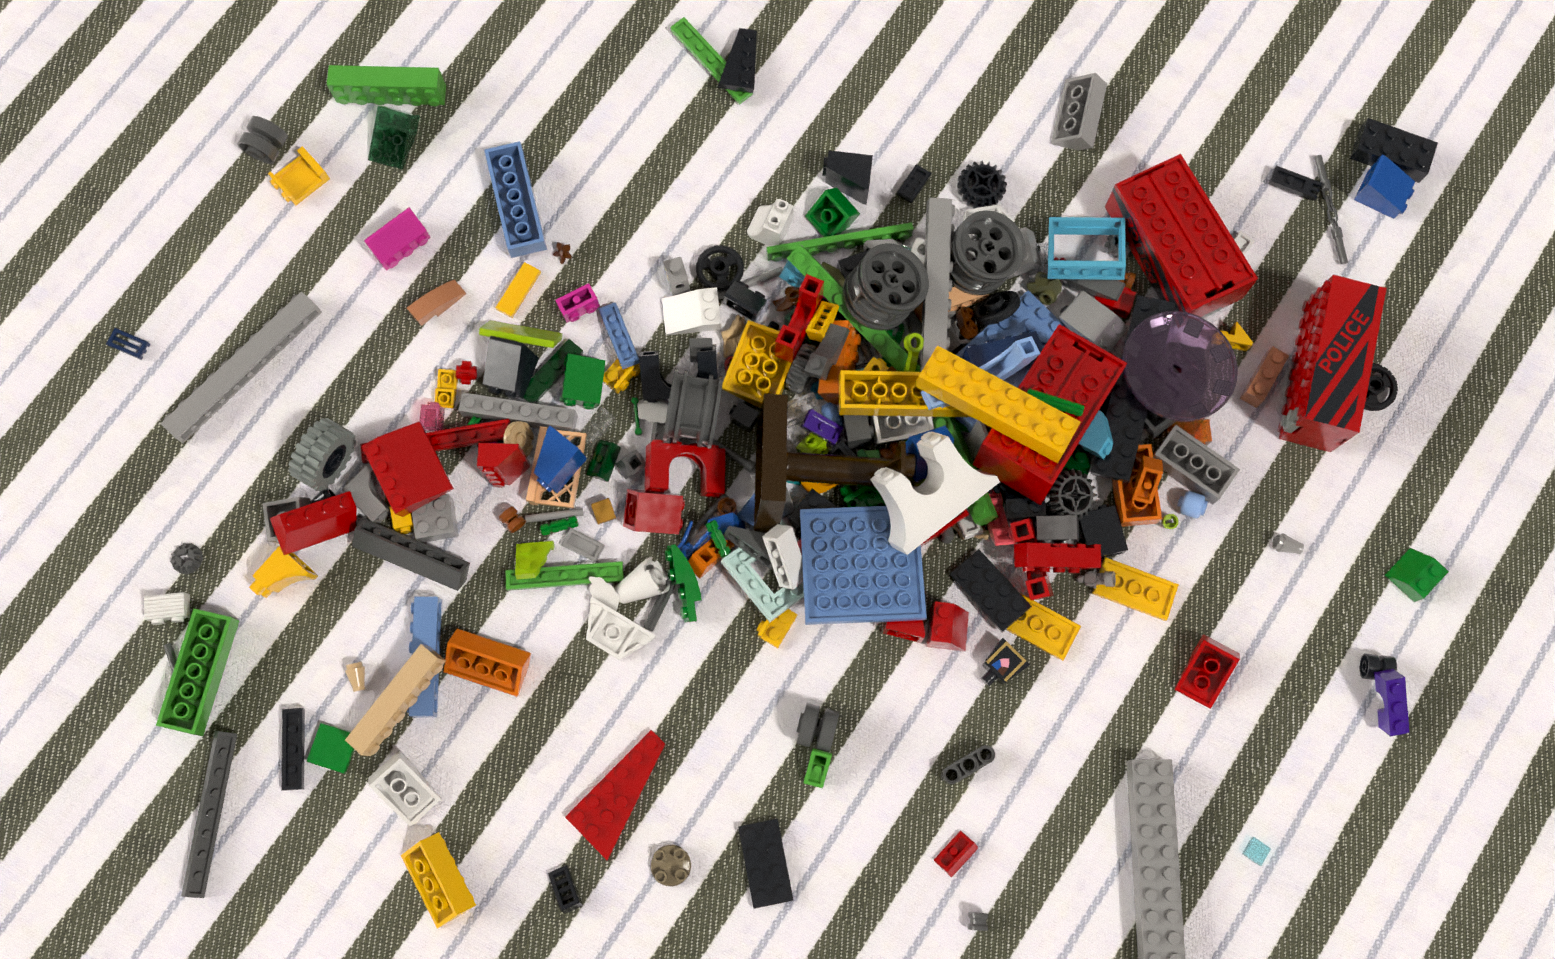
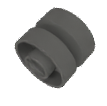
(262, 140)
(812, 726)

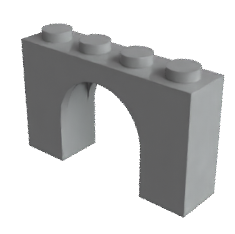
(366, 496)

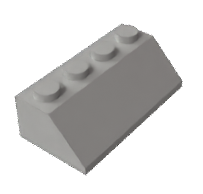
(1079, 112)
(1195, 464)

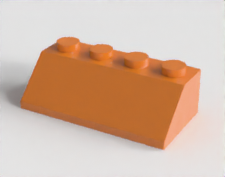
(486, 662)

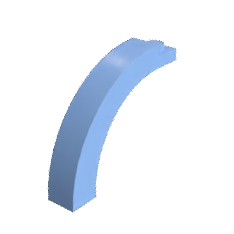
(1002, 366)

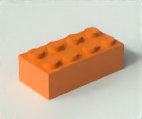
(847, 361)
(1132, 511)

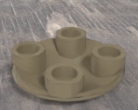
(670, 865)

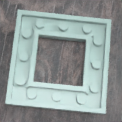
(768, 603)

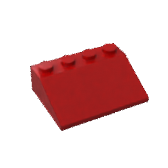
(407, 468)

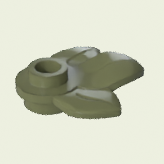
(1045, 288)

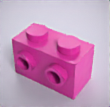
(577, 303)

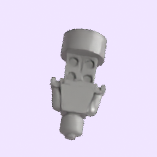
(1093, 578)

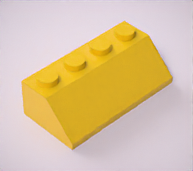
(438, 879)

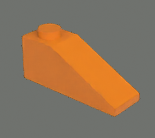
(706, 558)

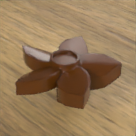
(563, 252)

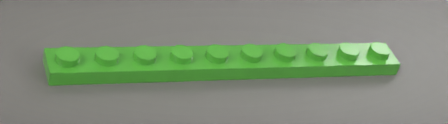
(833, 292)

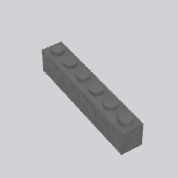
(410, 554)

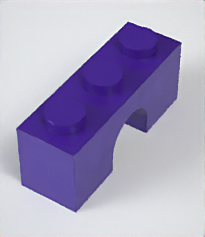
(1394, 716)

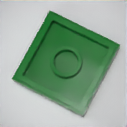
(331, 749)

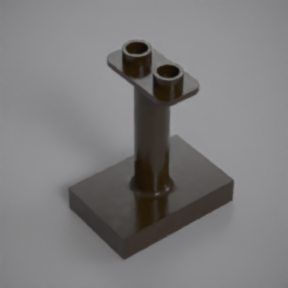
(777, 465)

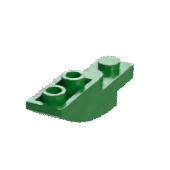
(683, 574)

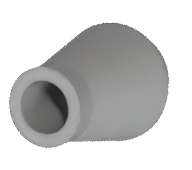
(1286, 544)

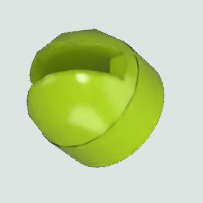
(1172, 525)

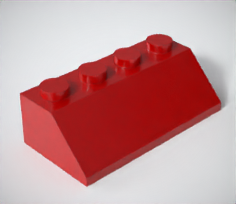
(501, 463)
(315, 523)

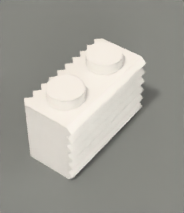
(167, 607)

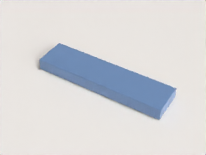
(619, 335)

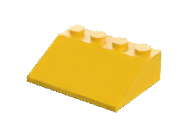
(755, 366)

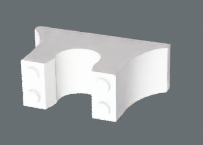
(942, 496)

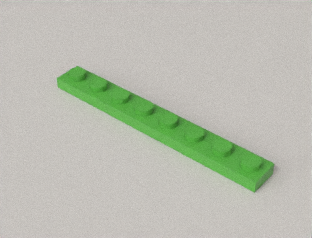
(846, 241)

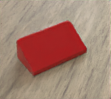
(956, 853)

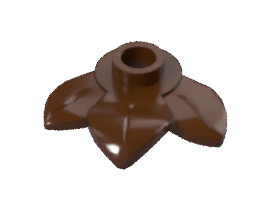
(788, 301)

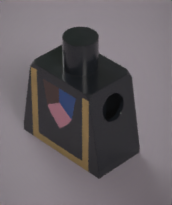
(1003, 664)

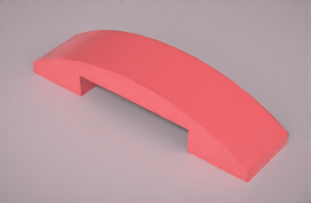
(999, 529)

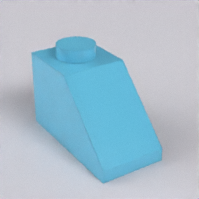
(1098, 437)

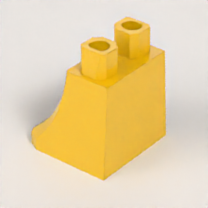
(280, 572)

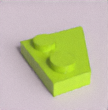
(531, 558)

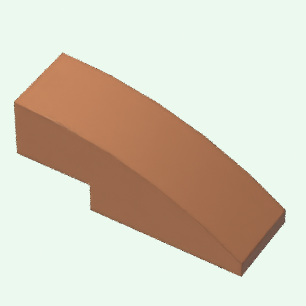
(436, 302)

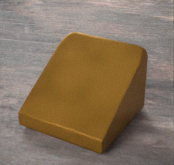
(603, 511)

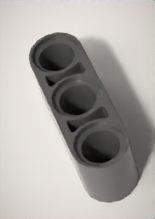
(976, 760)

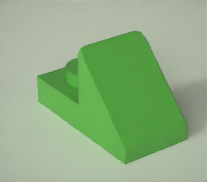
(817, 768)

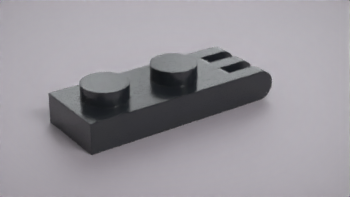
(1295, 183)

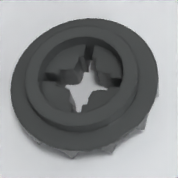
(189, 566)

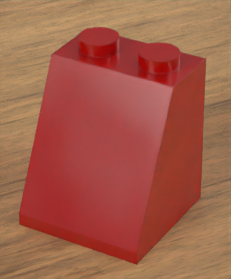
(653, 512)
(947, 627)
(906, 630)

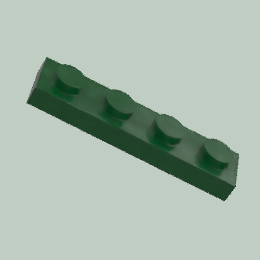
(550, 372)

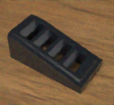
(565, 908)

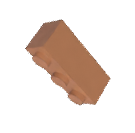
(1264, 377)

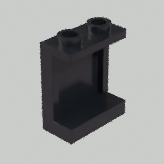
(1104, 528)

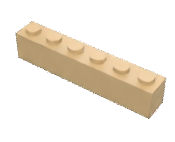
(395, 700)

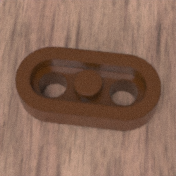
(967, 322)

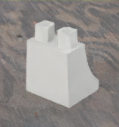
(771, 223)

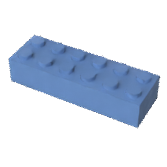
(515, 199)

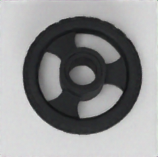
(705, 263)
(997, 307)
(1380, 383)

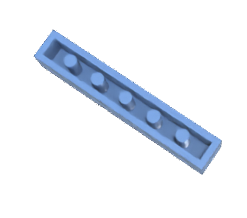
(426, 631)

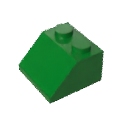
(832, 213)
(1416, 574)

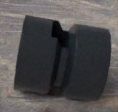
(1372, 663)

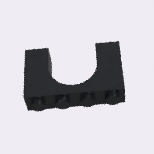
(656, 387)

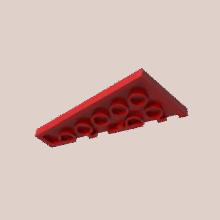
(610, 803)

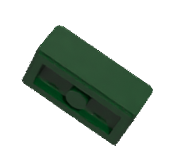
(603, 460)

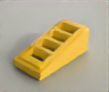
(818, 332)

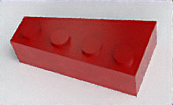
(1056, 557)

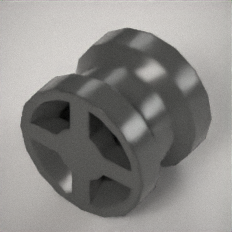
(978, 921)

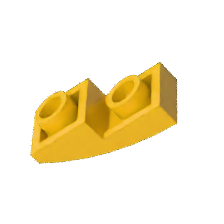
(446, 388)

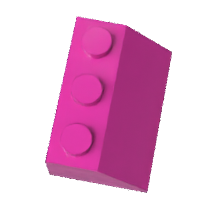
(397, 239)

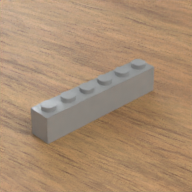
(534, 414)

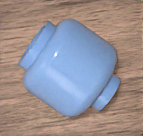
(1192, 504)

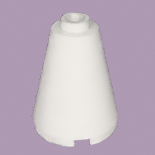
(643, 582)

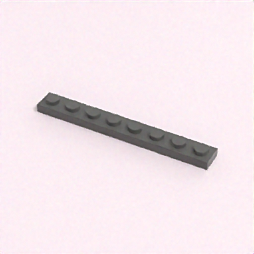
(209, 815)

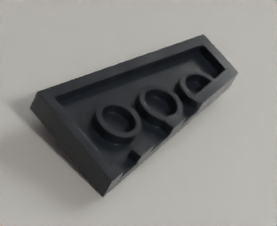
(740, 66)

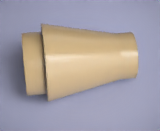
(356, 676)

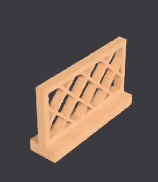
(535, 489)

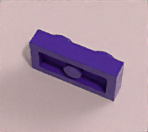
(822, 426)

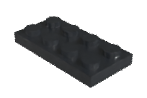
(990, 590)
(765, 863)

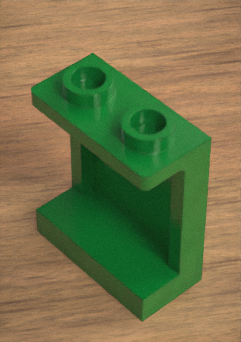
(582, 381)

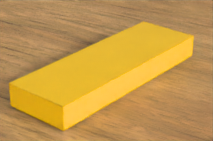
(518, 290)

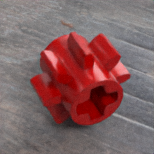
(466, 372)

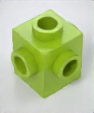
(812, 444)

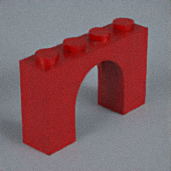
(792, 336)
(709, 461)
(1038, 582)

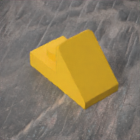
(1238, 338)

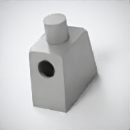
(676, 275)

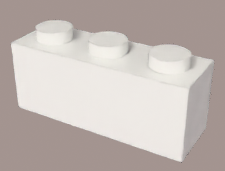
(784, 555)

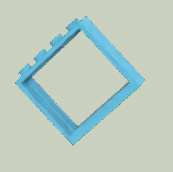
(1087, 269)

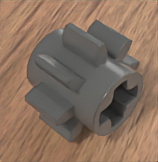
(1111, 244)

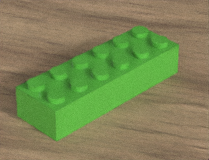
(386, 85)
(197, 672)

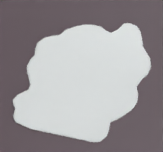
(652, 411)
(604, 592)

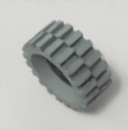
(322, 454)

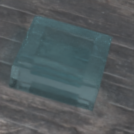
(1256, 851)

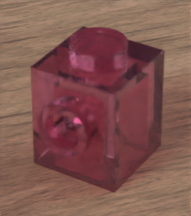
(432, 416)

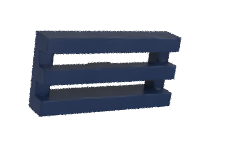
(141, 350)

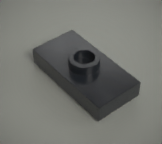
(914, 183)

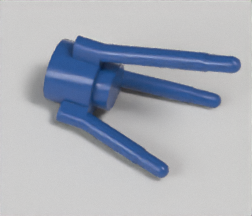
(688, 549)

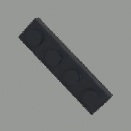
(293, 749)

